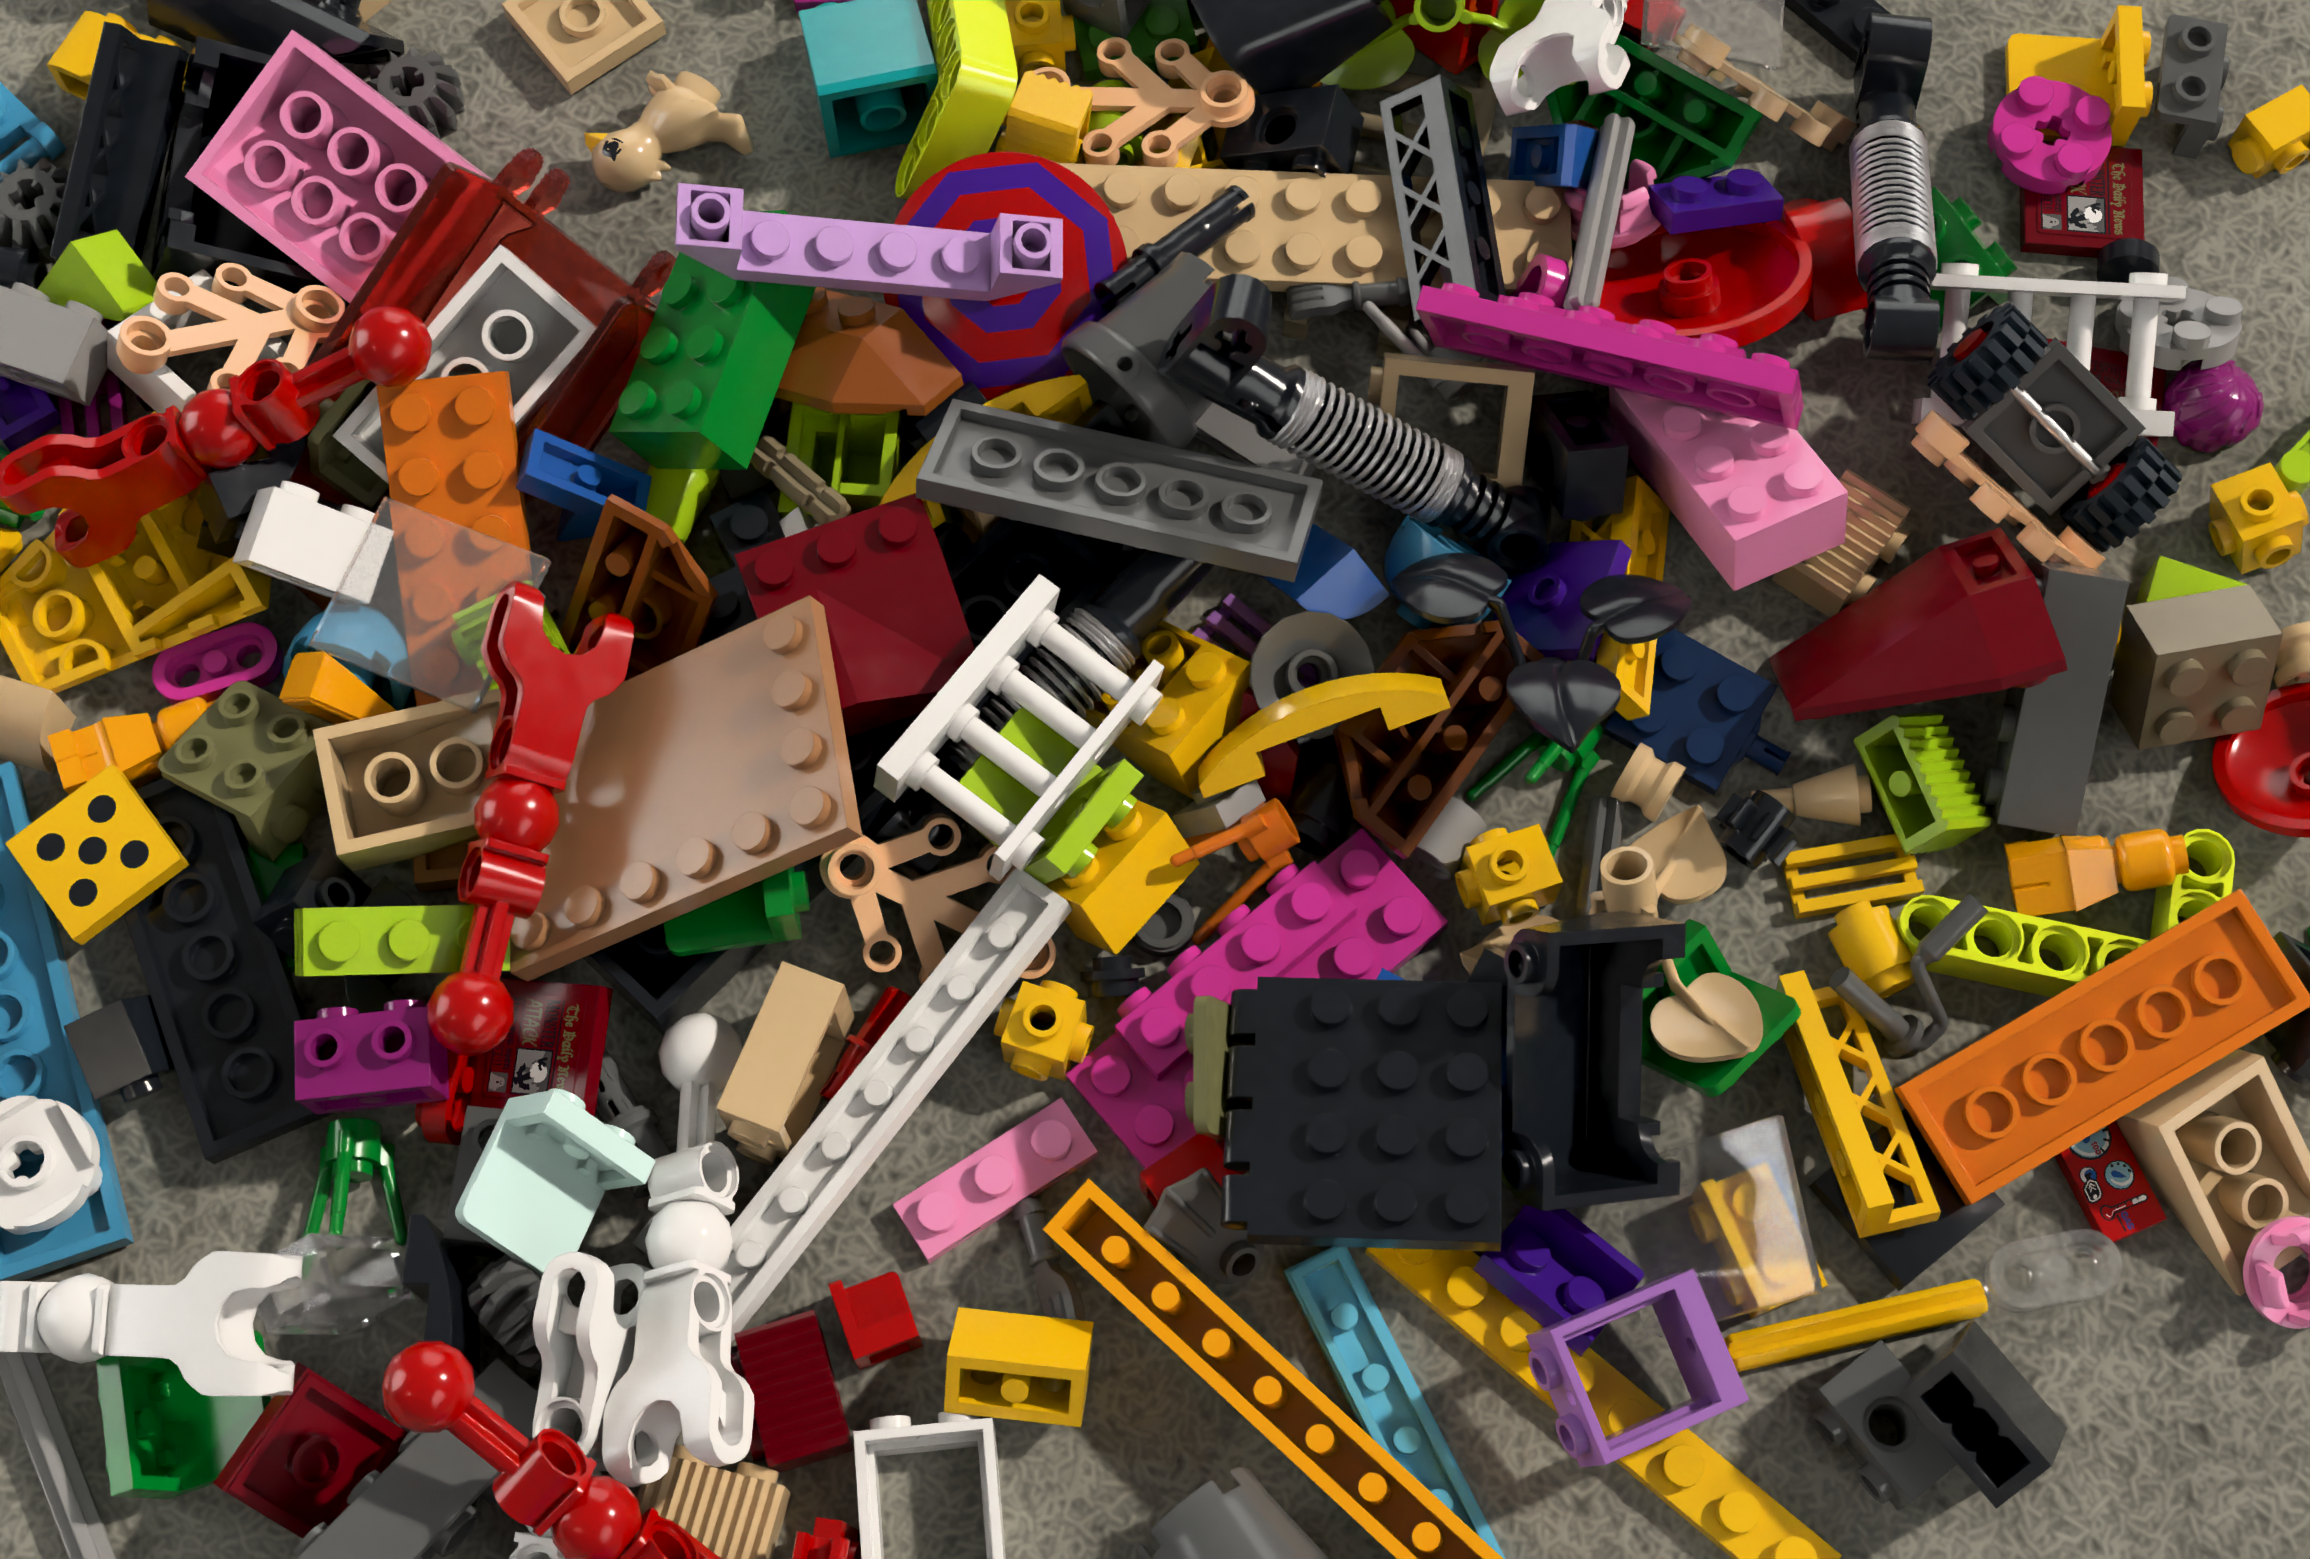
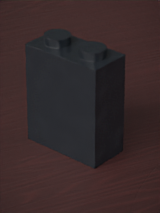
(1984, 1414)

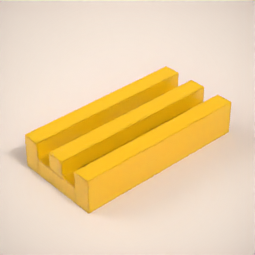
(1902, 864)

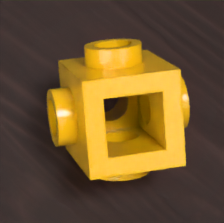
(1039, 34)
(2256, 519)
(1508, 875)
(1050, 1051)

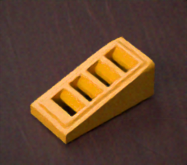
(329, 690)

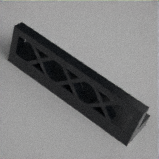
(121, 139)
(1457, 181)

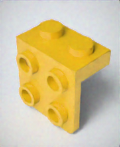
(2100, 67)

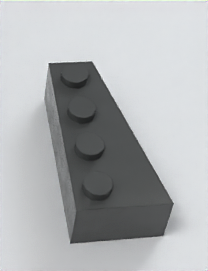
(2053, 727)

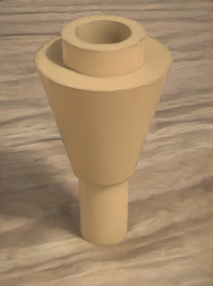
(1831, 796)

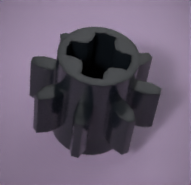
(1756, 829)

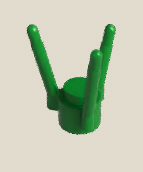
(1551, 755)
(350, 1157)

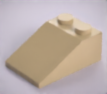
(405, 779)
(2224, 1158)

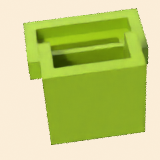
(848, 451)

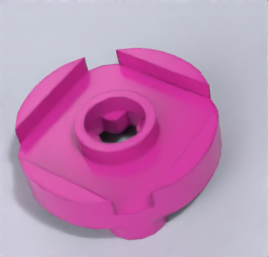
(2057, 106)

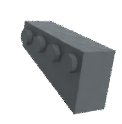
(428, 1492)

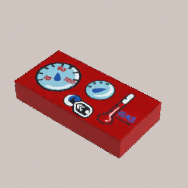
(2110, 1184)

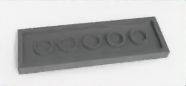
(1120, 489)

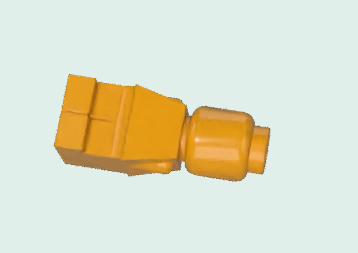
(127, 741)
(2083, 870)

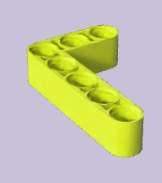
(972, 89)
(2079, 947)

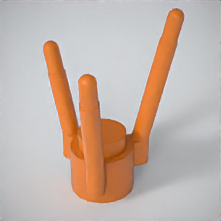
(1261, 833)

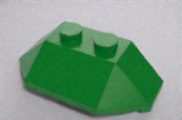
(1678, 118)

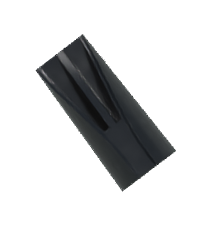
(266, 24)

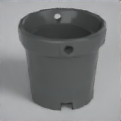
(1124, 351)
(1230, 1526)

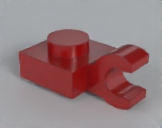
(829, 1541)

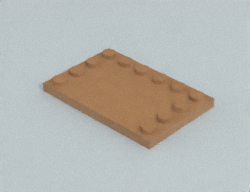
(695, 788)

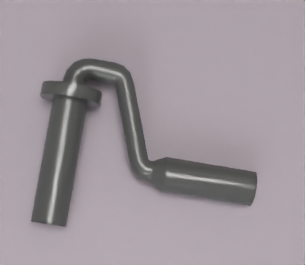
(1908, 1032)

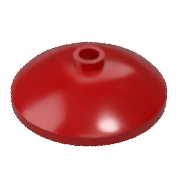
(2268, 769)

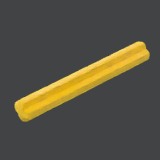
(1856, 1324)

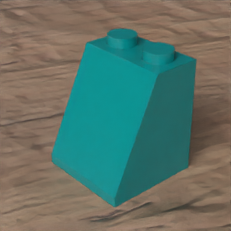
(868, 71)

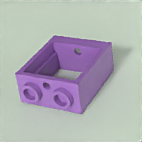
(1695, 1347)

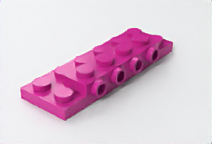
(1613, 353)
(1319, 922)

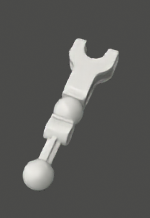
(1559, 47)
(684, 1315)
(196, 1324)
(581, 1358)

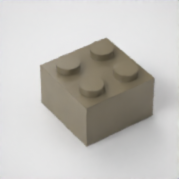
(2194, 666)

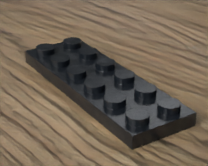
(219, 981)

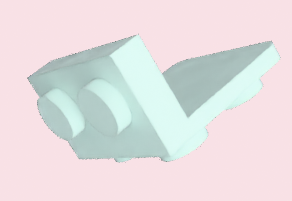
(547, 1176)

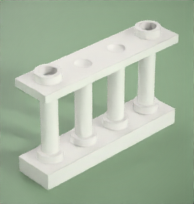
(2143, 288)
(995, 669)

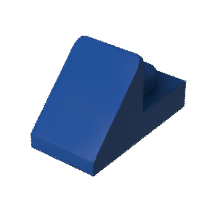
(1553, 155)
(577, 482)

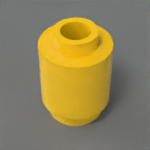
(1872, 948)

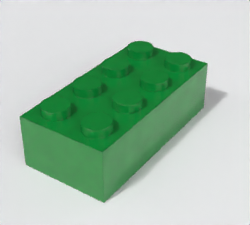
(709, 368)

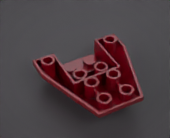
(1935, 631)

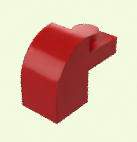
(1830, 236)

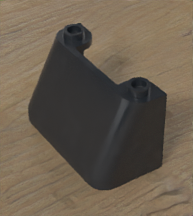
(1290, 41)
(191, 225)
(1578, 1061)

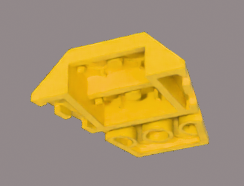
(160, 592)

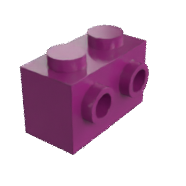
(368, 1059)

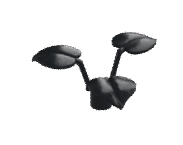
(1551, 694)

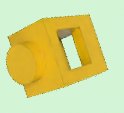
(2274, 135)

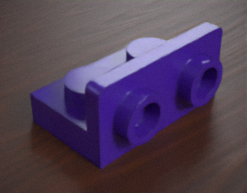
(1557, 1269)

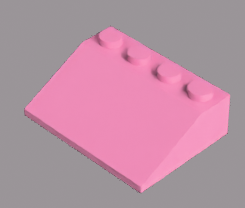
(321, 164)

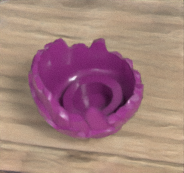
(2213, 405)

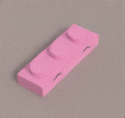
(995, 1180)

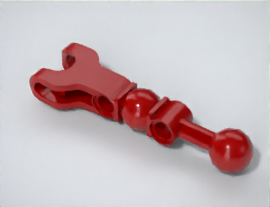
(162, 456)
(517, 813)
(539, 1480)

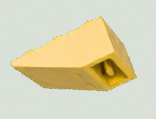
(1197, 709)

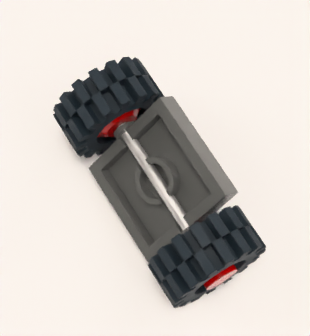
(2054, 428)

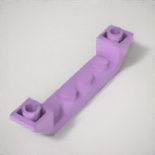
(863, 255)

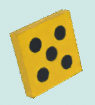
(96, 854)

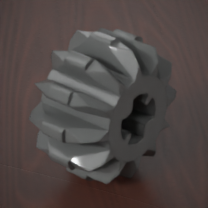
(420, 88)
(31, 205)
(505, 1304)

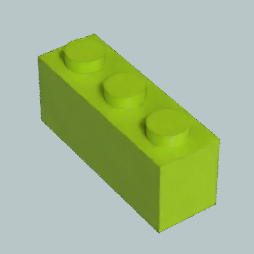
(382, 940)

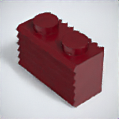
(794, 1393)

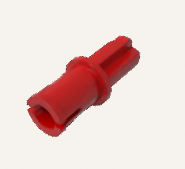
(881, 1017)

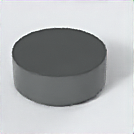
(1168, 929)

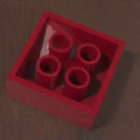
(885, 604)

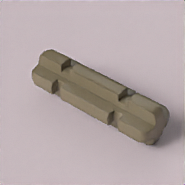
(799, 481)

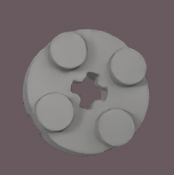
(2188, 328)

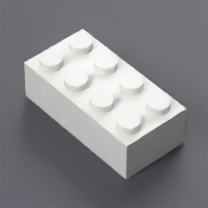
(493, 324)

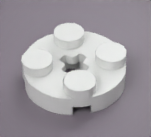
(65, 1176)

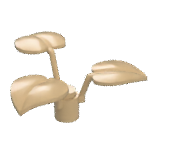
(1682, 864)

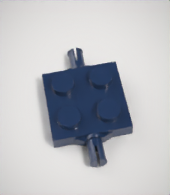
(1701, 714)

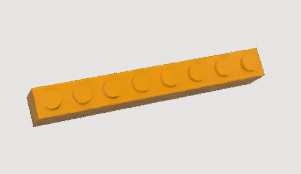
(1260, 1382)

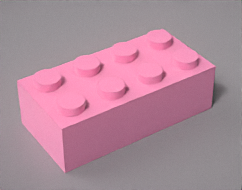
(1736, 484)

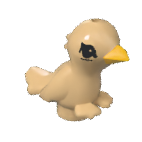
(673, 121)

